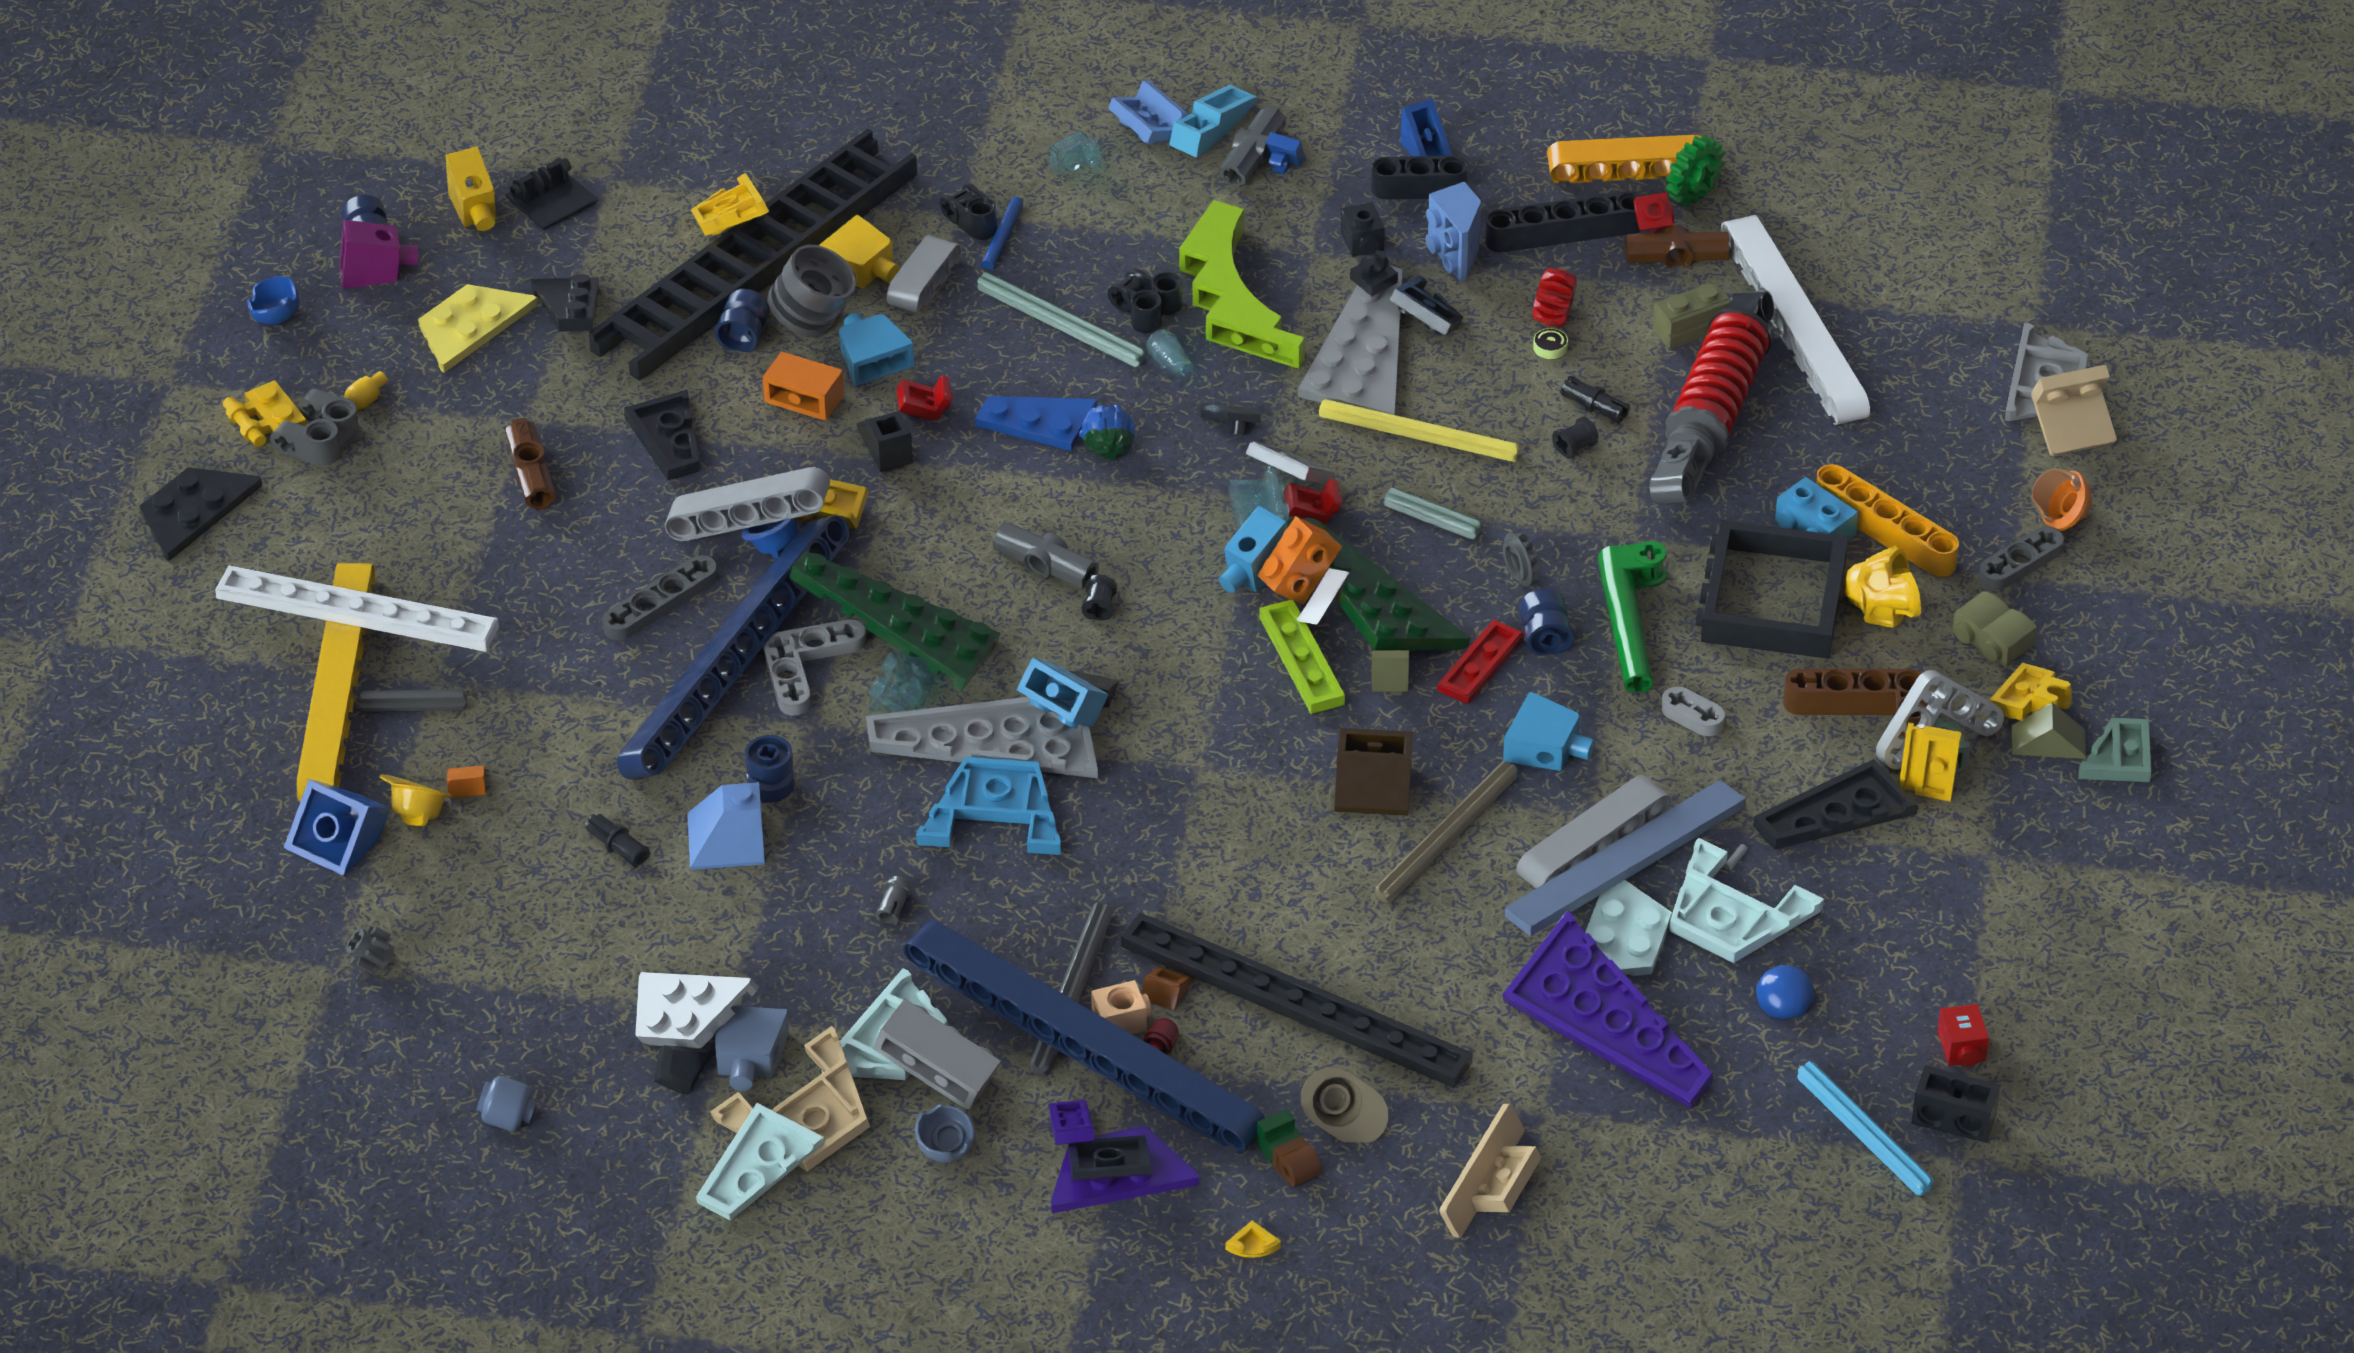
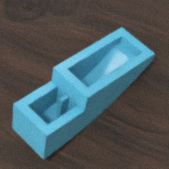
(1210, 120)

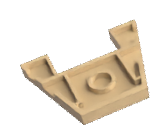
(824, 1105)

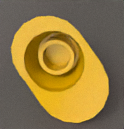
(414, 801)

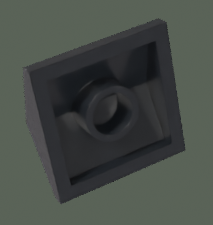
(1109, 1158)

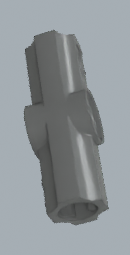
(1250, 146)
(1044, 554)

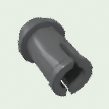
(896, 891)

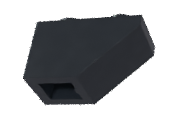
(887, 440)

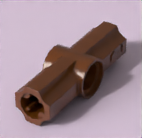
(1676, 247)
(530, 464)

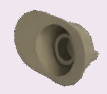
(1337, 1092)

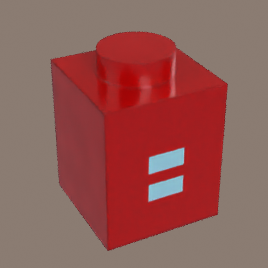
(1963, 1035)

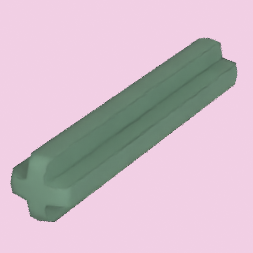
(1432, 513)

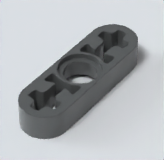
(2026, 547)

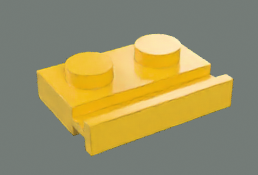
(1930, 761)

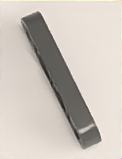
(657, 596)

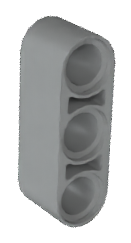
(923, 273)

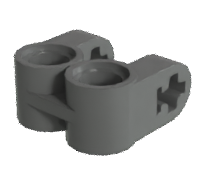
(320, 441)

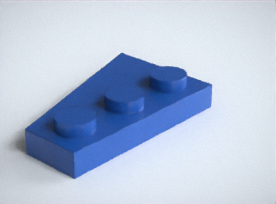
(1036, 418)

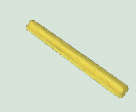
(1419, 430)

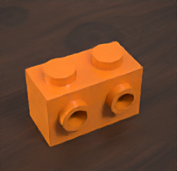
(808, 384)
(1297, 560)

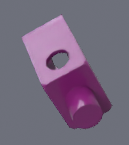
(372, 254)

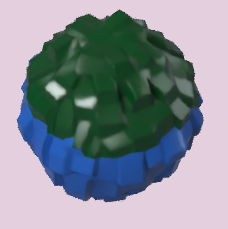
(1108, 431)

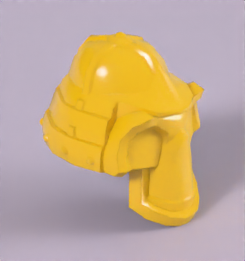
(1883, 588)

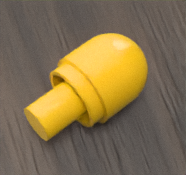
(365, 390)

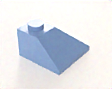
(727, 828)

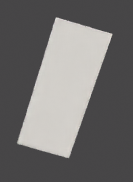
(1323, 596)

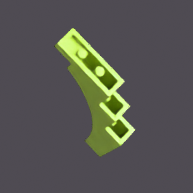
(1234, 312)

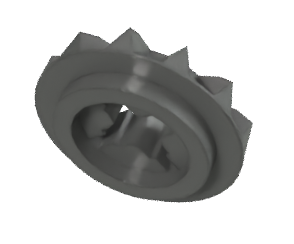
(1520, 558)

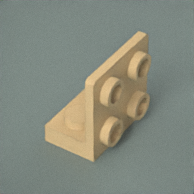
(2074, 410)

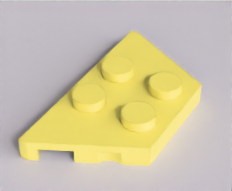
(471, 320)

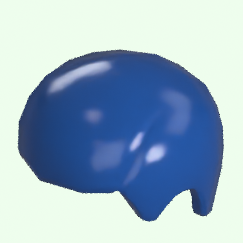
(274, 300)
(1785, 992)

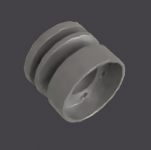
(811, 290)

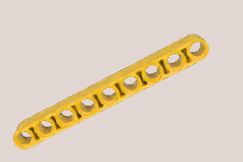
(333, 688)

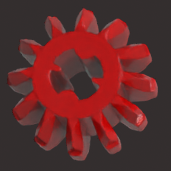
(1554, 297)

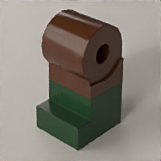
(1287, 1148)

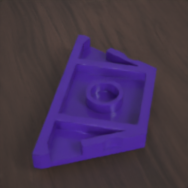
(1167, 1170)

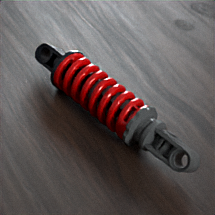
(1713, 395)

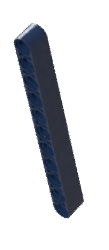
(727, 653)
(1084, 1036)

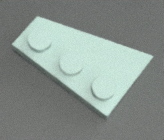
(756, 1160)

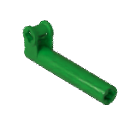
(1622, 572)

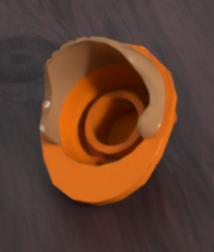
(2062, 498)

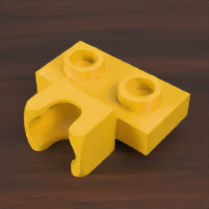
(2031, 690)

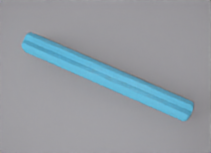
(1865, 1128)

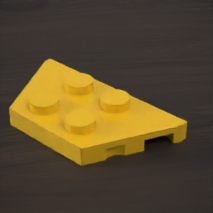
(729, 207)

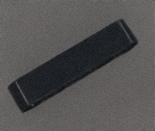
(1561, 222)

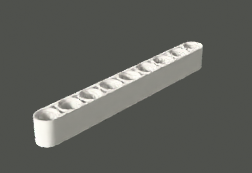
(1797, 320)

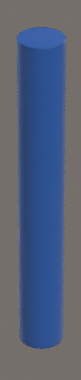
(1002, 233)

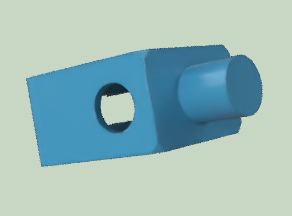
(873, 348)
(1250, 549)
(1545, 735)

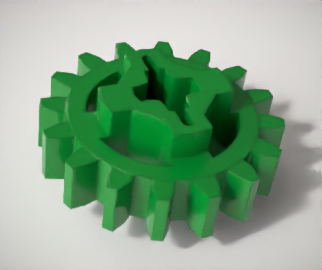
(1695, 170)

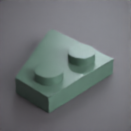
(2120, 753)

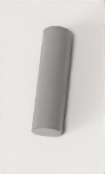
(1735, 858)

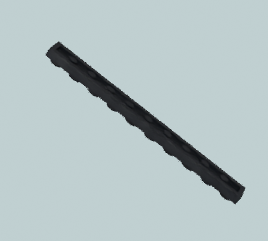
(1297, 1000)

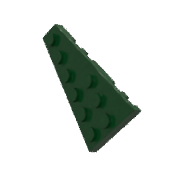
(1385, 609)

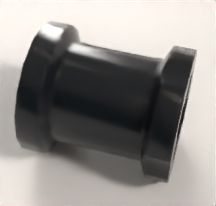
(1575, 437)
(1099, 597)

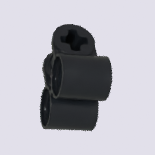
(1147, 298)

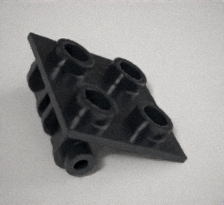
(550, 194)

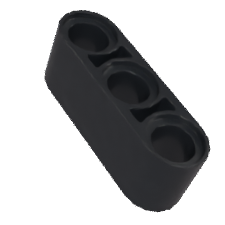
(1416, 175)

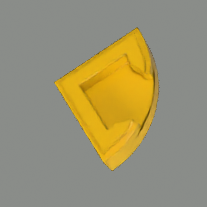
(1253, 1240)

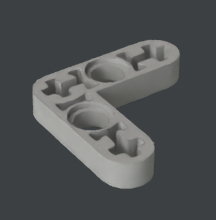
(797, 651)
(1938, 702)

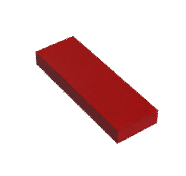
(1480, 662)

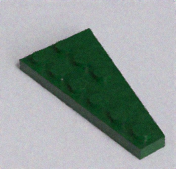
(901, 619)

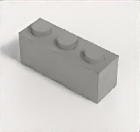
(936, 1054)

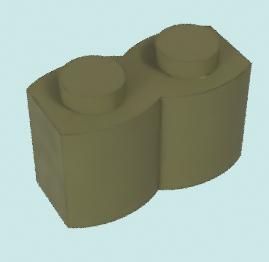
(1994, 628)

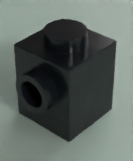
(1362, 229)

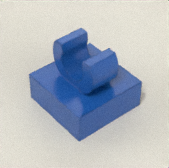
(1283, 152)

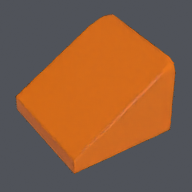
(466, 781)

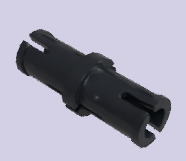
(1595, 399)

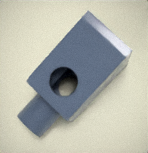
(751, 1044)

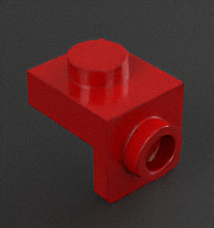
(1654, 212)
(923, 400)
(1312, 503)

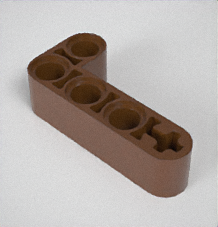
(1849, 692)

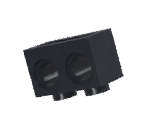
(1955, 1104)

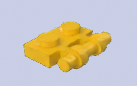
(270, 406)

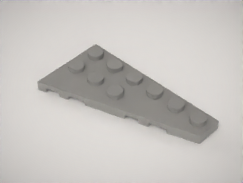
(1359, 354)
(986, 730)

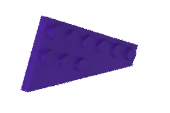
(1595, 1004)

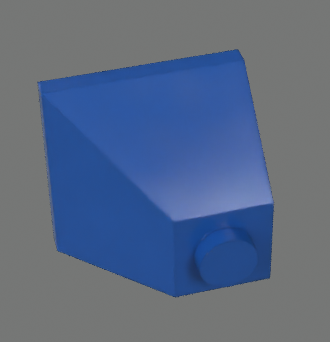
(335, 826)

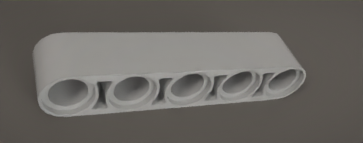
(747, 504)
(1594, 830)

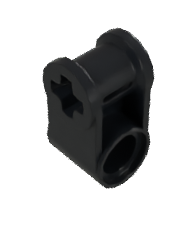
(971, 212)

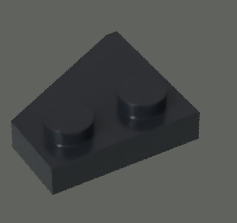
(1434, 311)

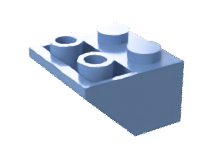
(1454, 228)

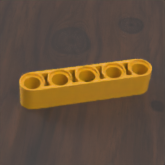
(1614, 158)
(1893, 522)

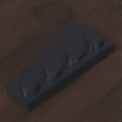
(1837, 806)

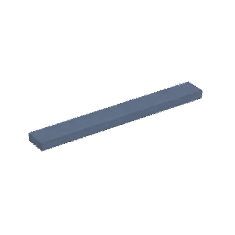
(1624, 857)

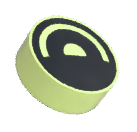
(1549, 343)

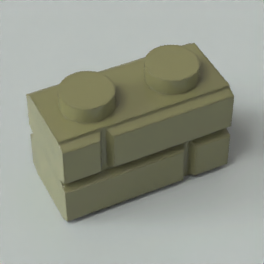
(1687, 315)

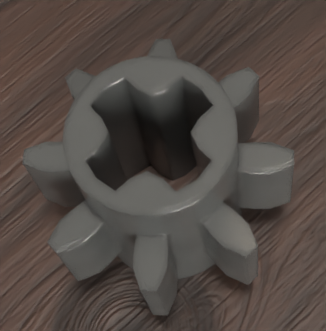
(370, 949)

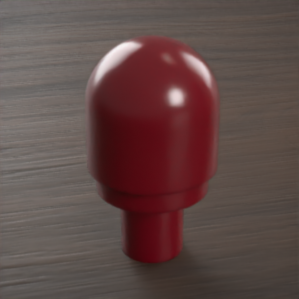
(1162, 1034)

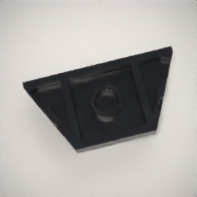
(193, 505)

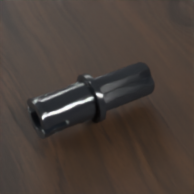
(617, 839)

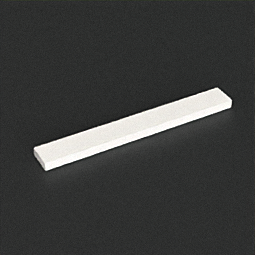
(357, 608)

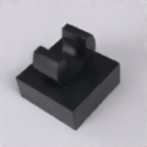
(1374, 274)

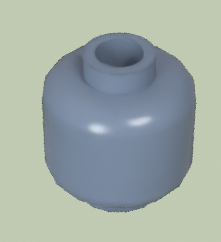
(506, 1103)

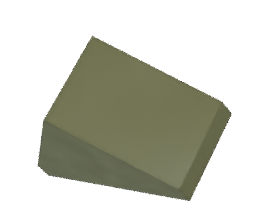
(1389, 670)
(2049, 734)

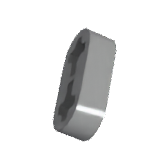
(1693, 711)

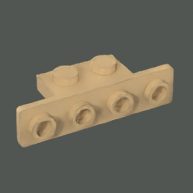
(1493, 1173)

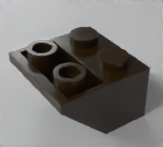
(1373, 771)

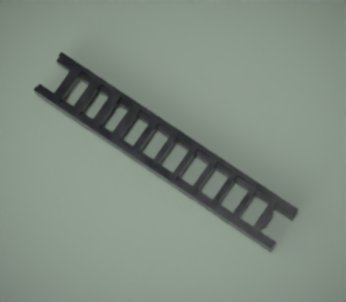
(745, 238)

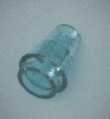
(1169, 353)

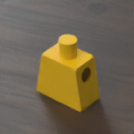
(476, 202)
(864, 250)

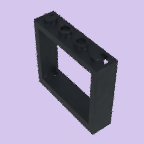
(1764, 633)

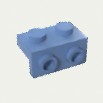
(1148, 114)

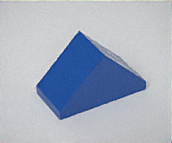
(1423, 131)

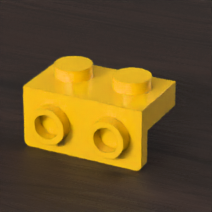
(842, 500)

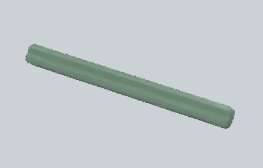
(1061, 319)

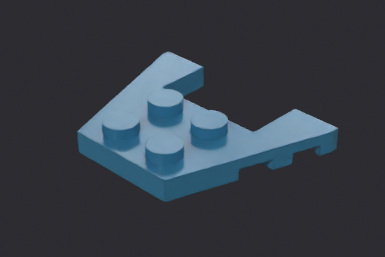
(997, 793)

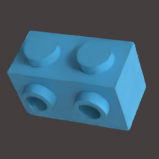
(1815, 510)
(1062, 692)

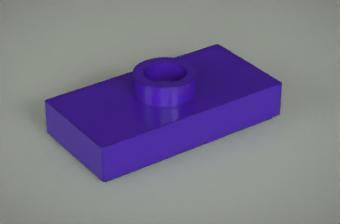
(1071, 1122)

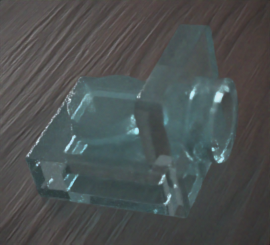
(1073, 151)

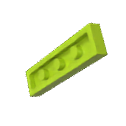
(1302, 657)

